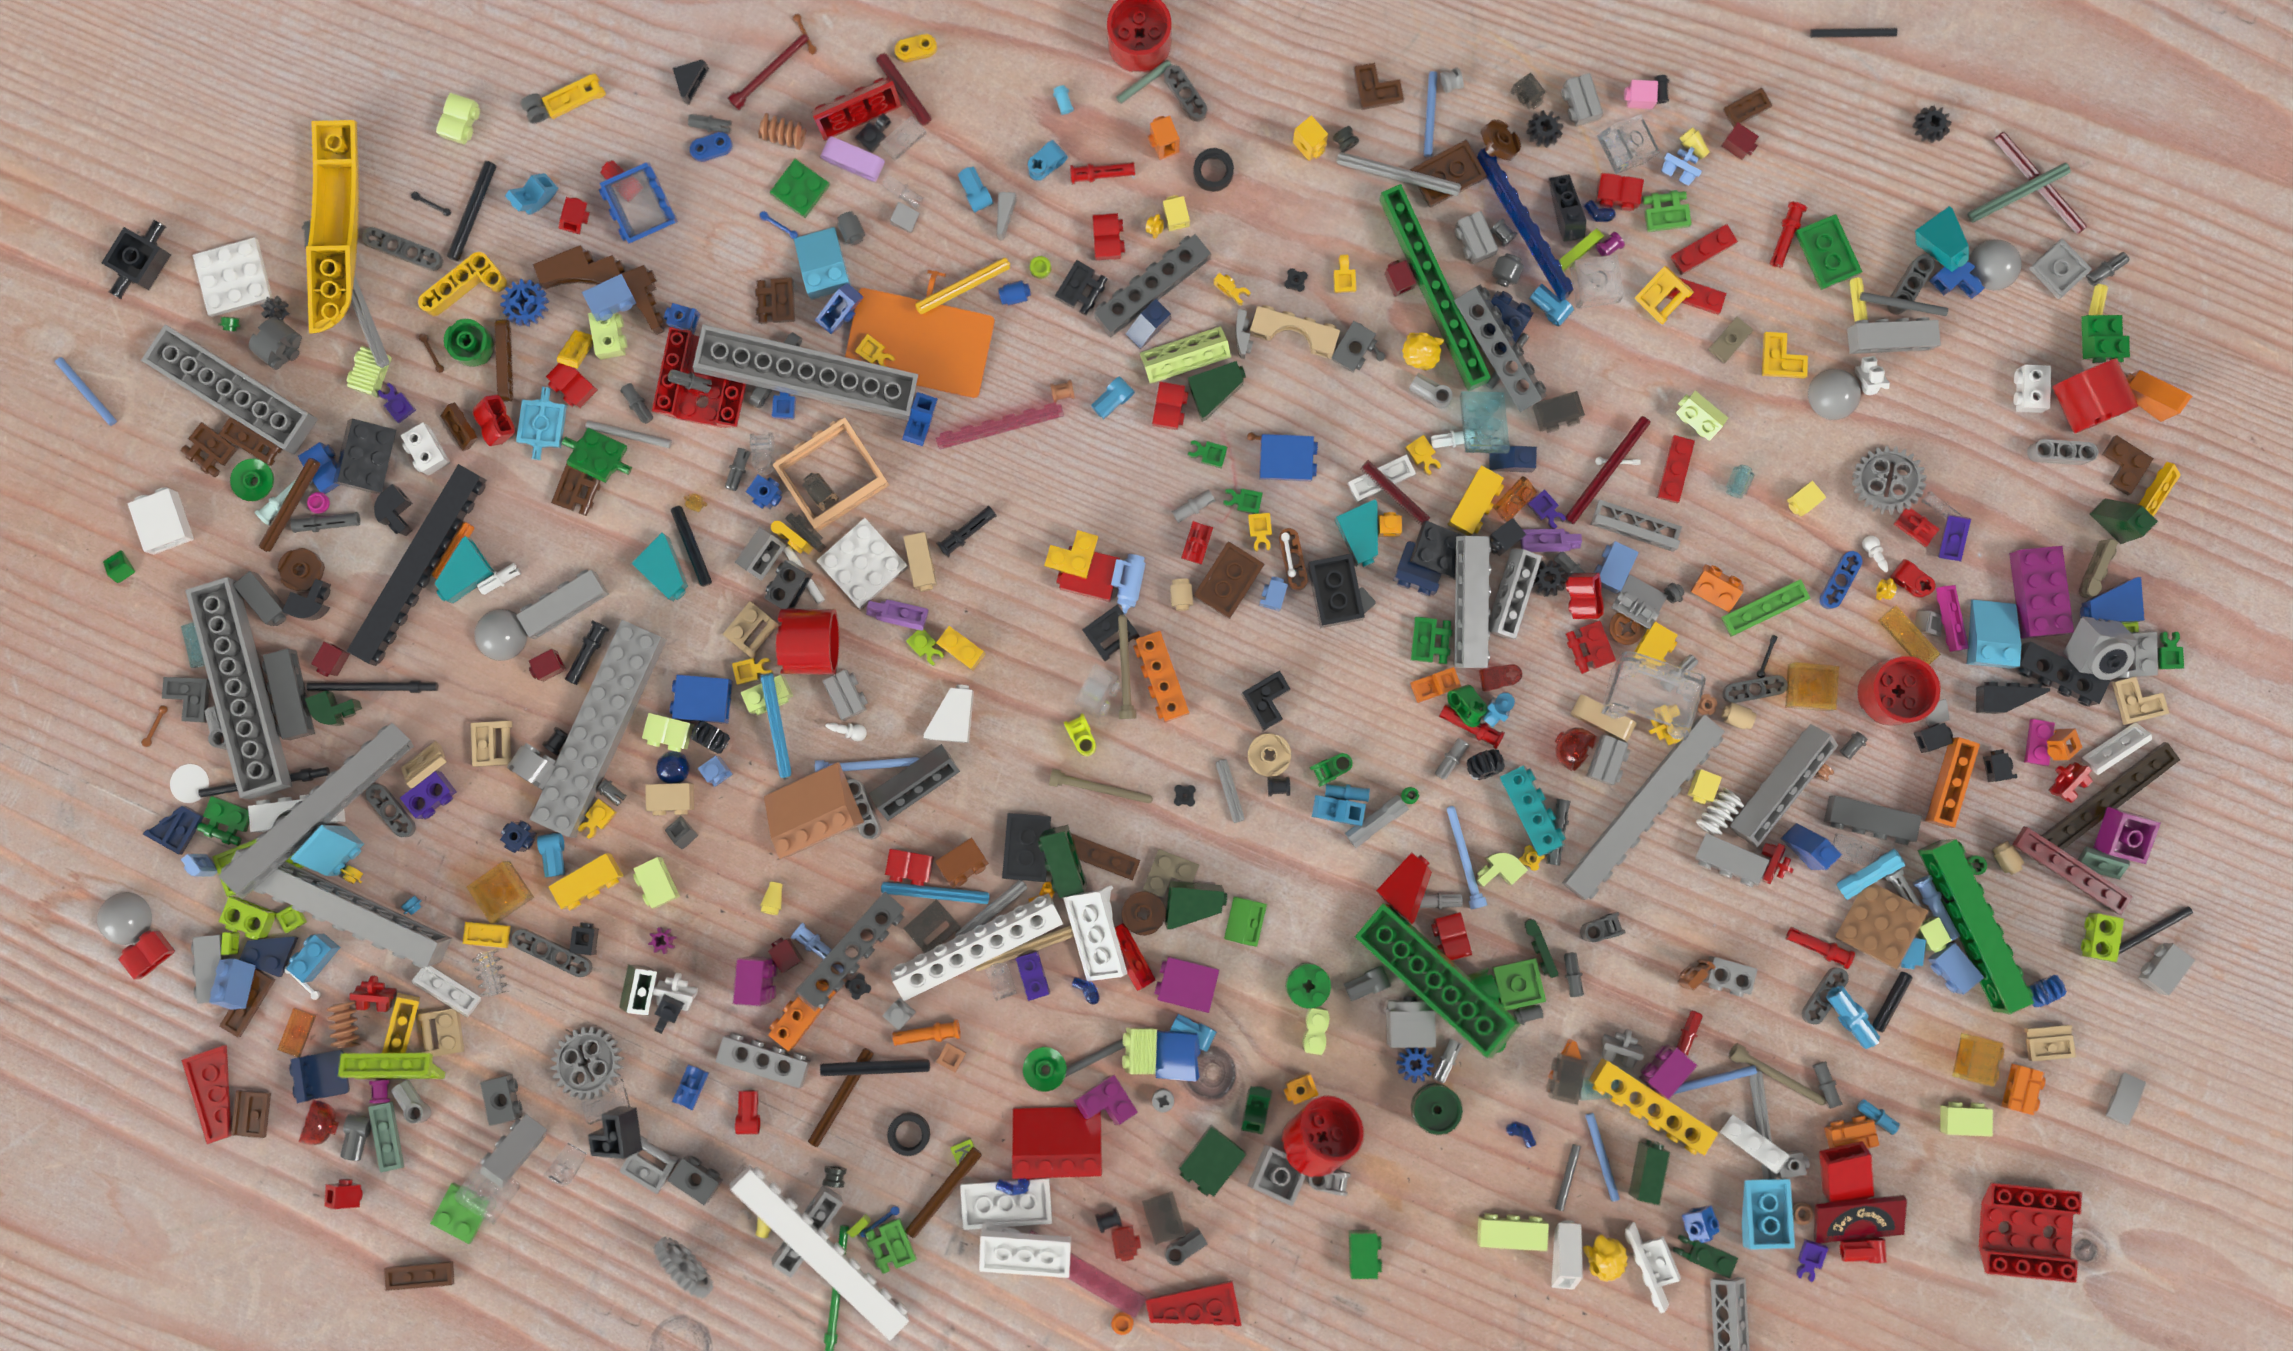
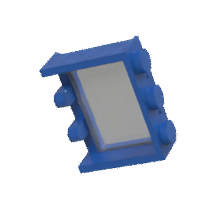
(637, 203)

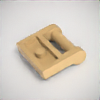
(746, 624)
(484, 743)
(448, 1032)

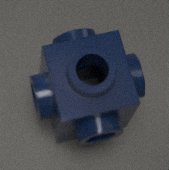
(525, 836)

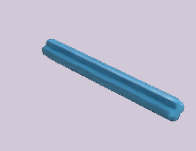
(776, 725)
(935, 893)

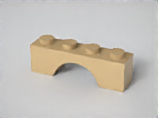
(1270, 322)

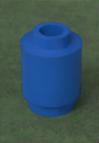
(1014, 293)

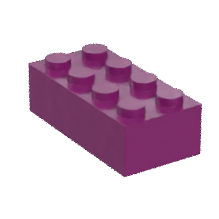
(2041, 592)

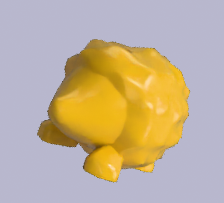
(1422, 350)
(1606, 1258)

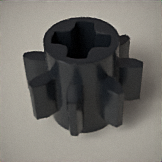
(276, 303)

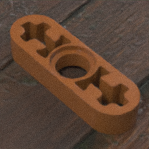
(1302, 574)

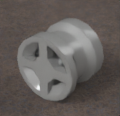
(1451, 80)
(1161, 1097)

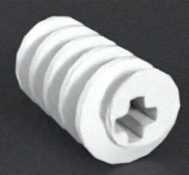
(1720, 812)

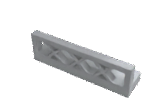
(1635, 531)
(1737, 1314)

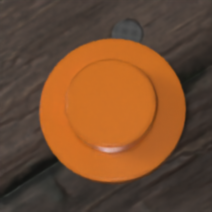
(1122, 1323)

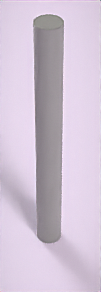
(628, 434)

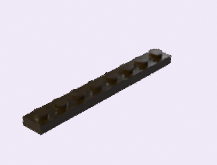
(2112, 796)

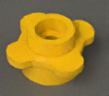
(1155, 225)
(1886, 589)
(1525, 859)
(351, 875)

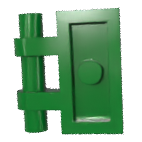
(1424, 640)
(228, 814)

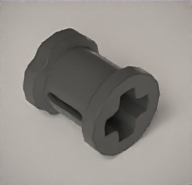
(1503, 232)

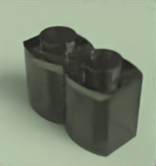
(820, 491)

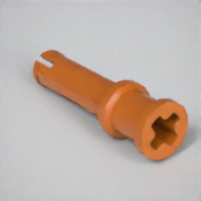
(936, 1032)

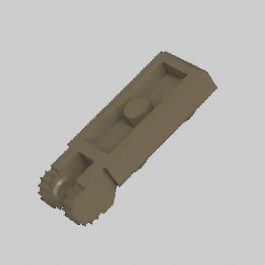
(2098, 568)

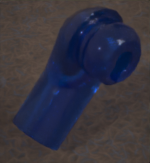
(1088, 988)
(1013, 1189)

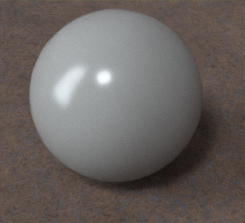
(1996, 264)
(1834, 394)
(500, 635)
(124, 918)

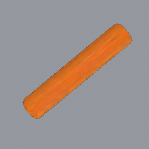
(465, 530)

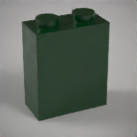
(1211, 1161)
(1649, 1172)

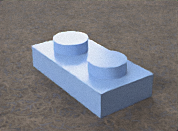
(199, 865)

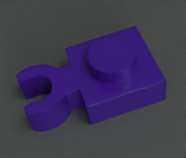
(397, 405)
(1543, 506)
(1812, 1257)

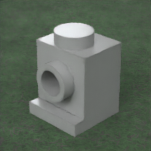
(899, 1014)
(1802, 1164)

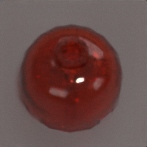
(1573, 747)
(319, 1124)

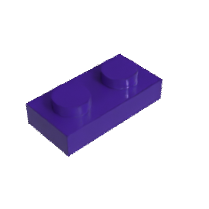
(1954, 537)

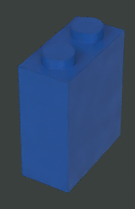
(1287, 457)
(701, 699)

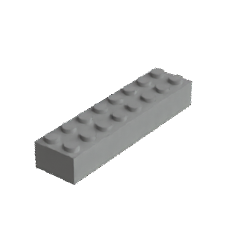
(229, 389)

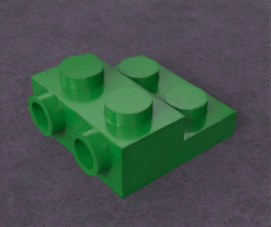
(2104, 338)

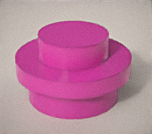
(318, 503)

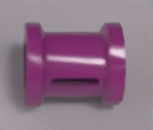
(1610, 245)
(379, 1091)

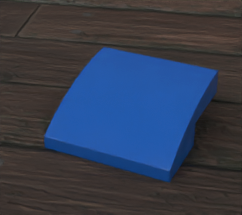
(1177, 1055)

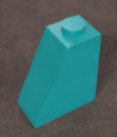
(1944, 240)
(1360, 532)
(662, 568)
(462, 572)

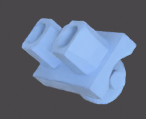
(1690, 171)

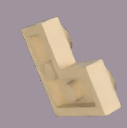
(2134, 706)

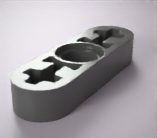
(1171, 83)
(1771, 692)
(396, 826)
(1828, 978)

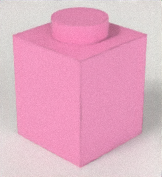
(1641, 94)

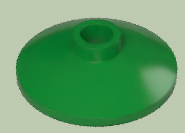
(242, 478)
(1033, 1069)

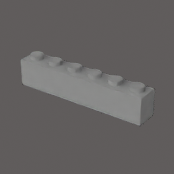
(1472, 601)
(1784, 785)

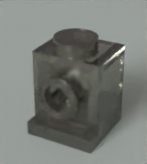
(1529, 91)

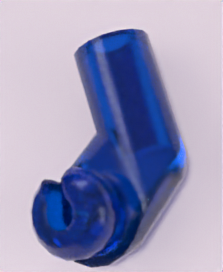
(1599, 214)
(1521, 1130)

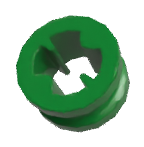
(1983, 864)

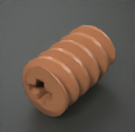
(781, 132)
(343, 1025)

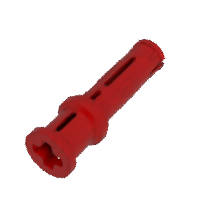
(1127, 169)
(1790, 226)
(1482, 731)
(1829, 951)

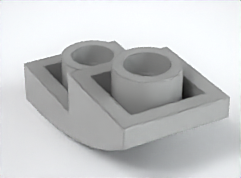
(1243, 340)
(2126, 1099)

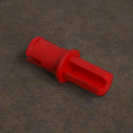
(1689, 1032)

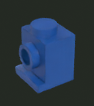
(687, 322)

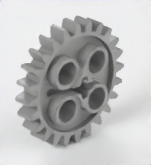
(1909, 484)
(605, 1054)
(683, 1267)

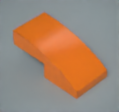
(1435, 685)

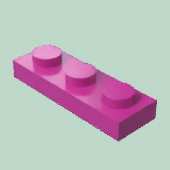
(1952, 618)

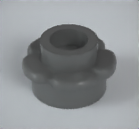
(1674, 593)

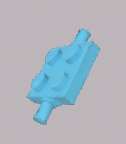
(541, 423)

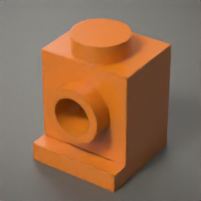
(2057, 744)

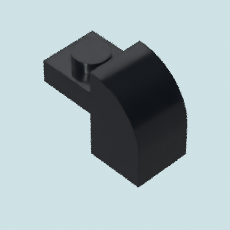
(390, 506)
(309, 607)

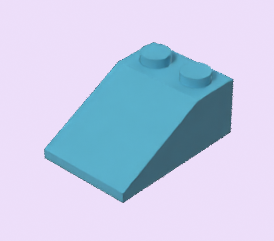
(821, 263)
(1994, 635)
(329, 850)
(1767, 1214)

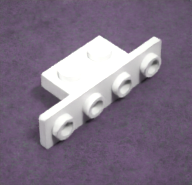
(1655, 1263)

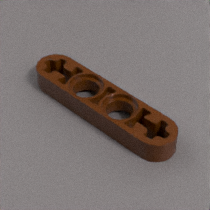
(504, 360)

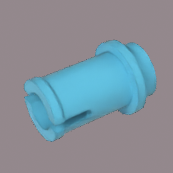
(1063, 99)

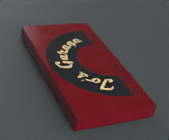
(1860, 1219)

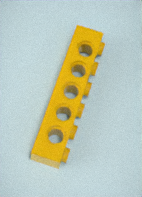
(1701, 1136)

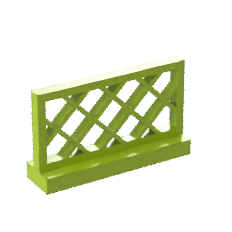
(389, 1066)

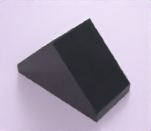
(690, 78)

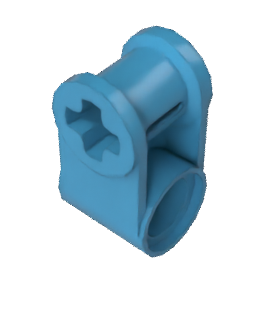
(1047, 158)

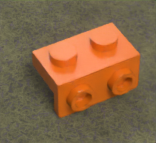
(1718, 587)

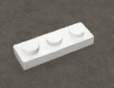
(1396, 471)
(2117, 748)
(446, 990)
(1754, 1144)

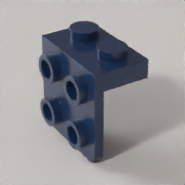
(1513, 315)
(1415, 576)
(317, 1076)

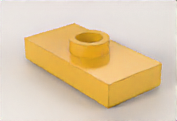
(575, 349)
(486, 934)

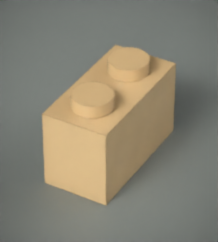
(670, 798)

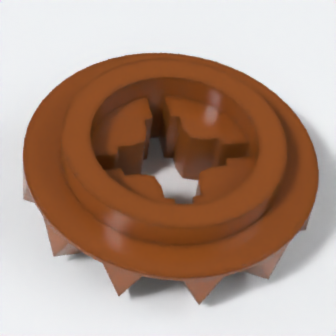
(1626, 638)

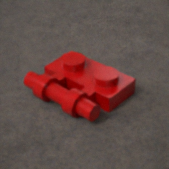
(1596, 644)

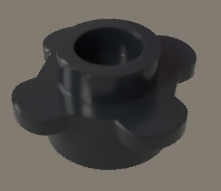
(1291, 284)
(1189, 800)
(859, 980)

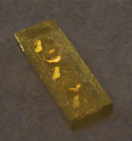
(1908, 635)

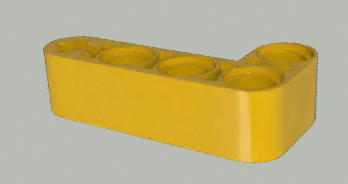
(459, 287)

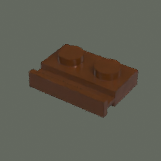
(251, 1114)

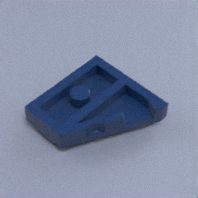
(176, 830)
(269, 954)

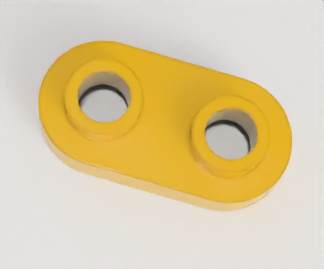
(916, 50)

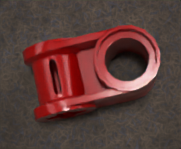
(1910, 578)

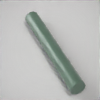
(1143, 81)

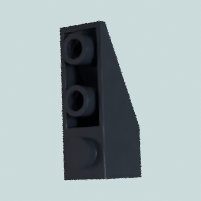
(1567, 208)
(2001, 699)

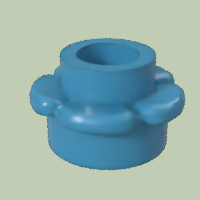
(411, 905)

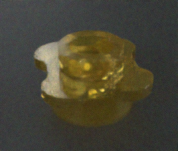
(694, 502)

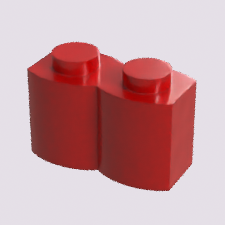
(1619, 191)
(1107, 237)
(571, 384)
(1169, 406)
(494, 422)
(1585, 595)
(909, 866)
(1452, 936)
(146, 954)

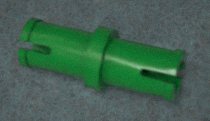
(1413, 791)

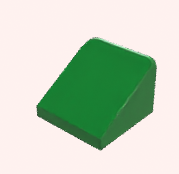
(118, 567)

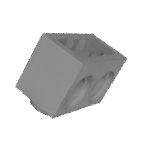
(1730, 973)

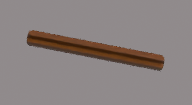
(289, 504)
(838, 1102)
(943, 1192)

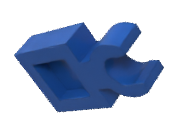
(784, 406)

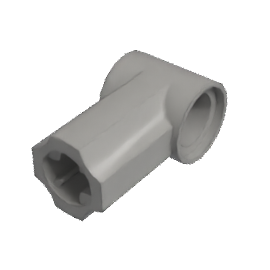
(1429, 389)
(214, 728)
(409, 1101)

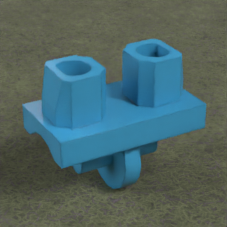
(1499, 708)

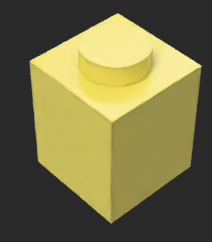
(1176, 213)
(1805, 499)
(1704, 786)

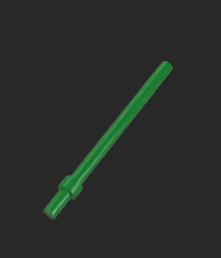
(831, 1336)

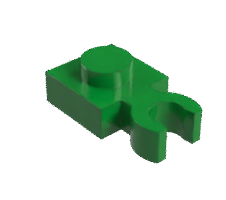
(1211, 454)
(1247, 501)
(2170, 655)

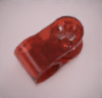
(1496, 678)

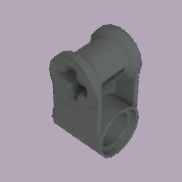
(1606, 928)

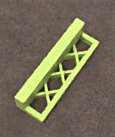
(1186, 356)

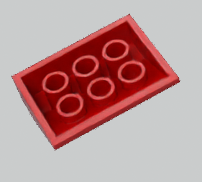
(856, 108)
(1055, 1143)

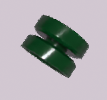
(1424, 1102)

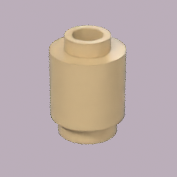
(1181, 594)
(1738, 716)
(2008, 858)

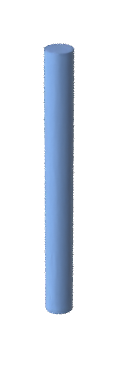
(1430, 114)
(87, 393)
(1715, 1079)
(1604, 1163)

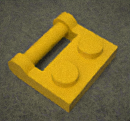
(1658, 290)
(795, 540)

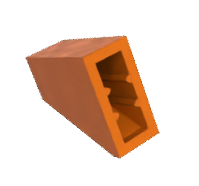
(2157, 396)

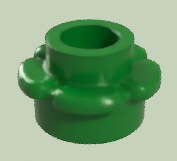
(229, 323)

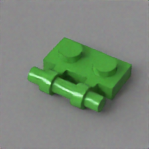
(1668, 217)
(897, 1243)

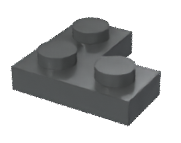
(193, 693)

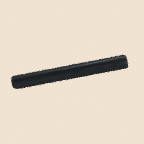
(471, 211)
(874, 1067)

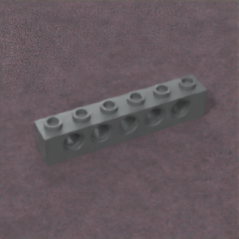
(1165, 283)
(1489, 342)
(885, 906)

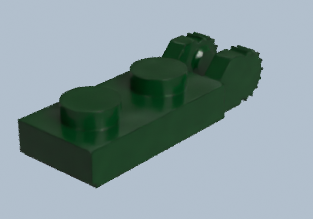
(1540, 946)
(1708, 1257)

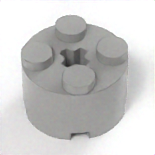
(531, 766)

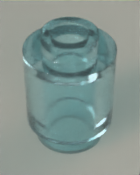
(1740, 481)

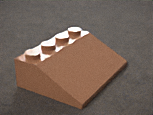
(811, 811)

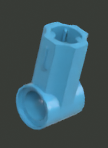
(976, 193)
(1554, 309)
(1116, 393)
(551, 849)
(1205, 1034)

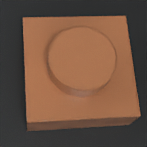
(951, 1057)

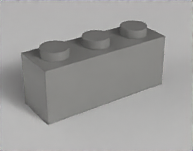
(1731, 860)
(206, 959)
(512, 1150)

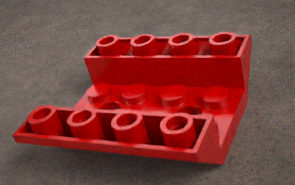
(680, 403)
(2024, 1248)

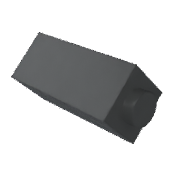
(261, 598)

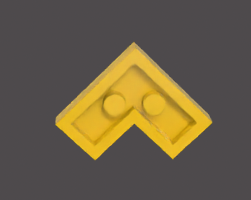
(1777, 361)
(1075, 561)

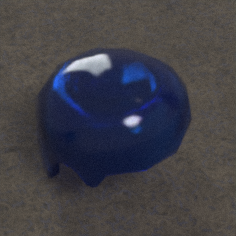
(672, 767)

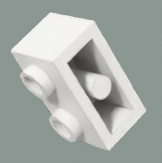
(2032, 388)
(425, 449)

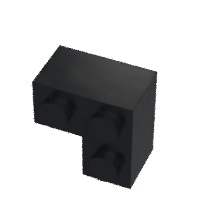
(1261, 697)
(619, 1134)

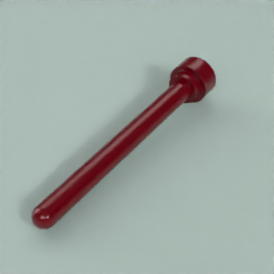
(739, 98)

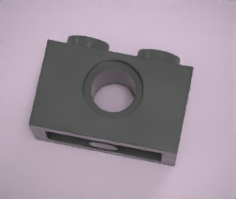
(1358, 334)
(495, 1110)
(683, 1180)

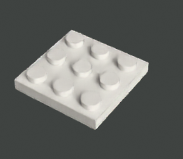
(232, 277)
(862, 563)

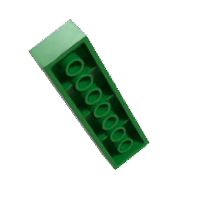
(1977, 928)
(1437, 981)

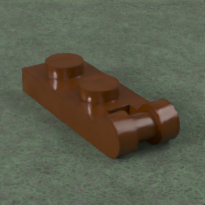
(249, 441)

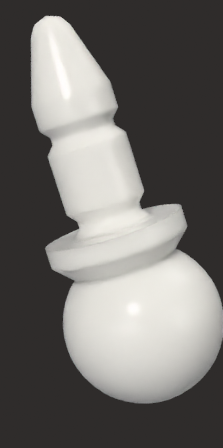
(1872, 545)
(856, 732)

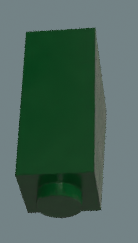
(1215, 387)
(2123, 519)
(1192, 902)

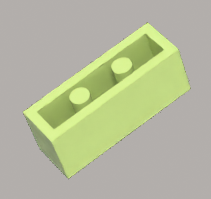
(1512, 1232)

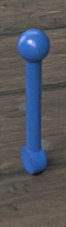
(764, 216)
(894, 1211)

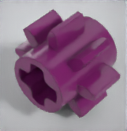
(668, 939)

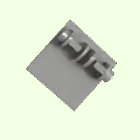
(1639, 601)

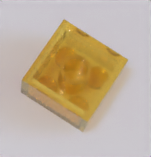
(1812, 687)
(500, 892)
(1978, 1059)

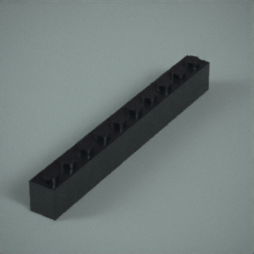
(416, 566)

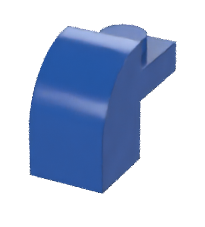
(1946, 280)
(920, 419)

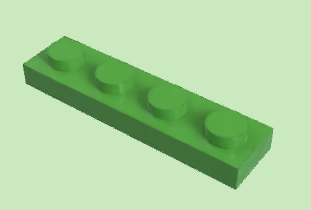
(1765, 607)

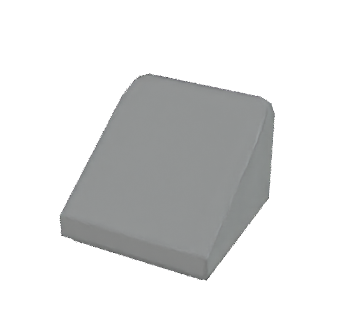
(904, 217)
(1929, 623)
(1939, 714)

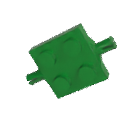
(597, 455)

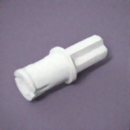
(1448, 439)
(498, 579)

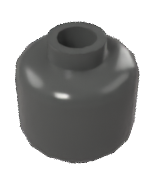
(1507, 270)

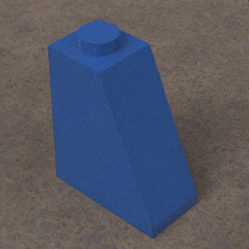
(2119, 603)
(1811, 847)

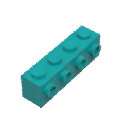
(1532, 810)

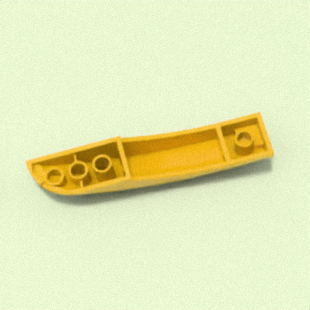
(333, 222)

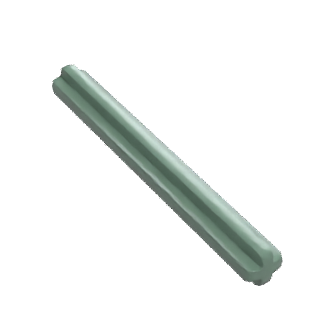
(2019, 192)

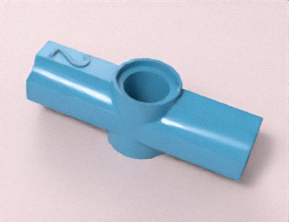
(1853, 1017)

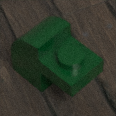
(326, 710)
(1256, 1109)

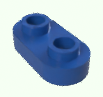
(710, 147)

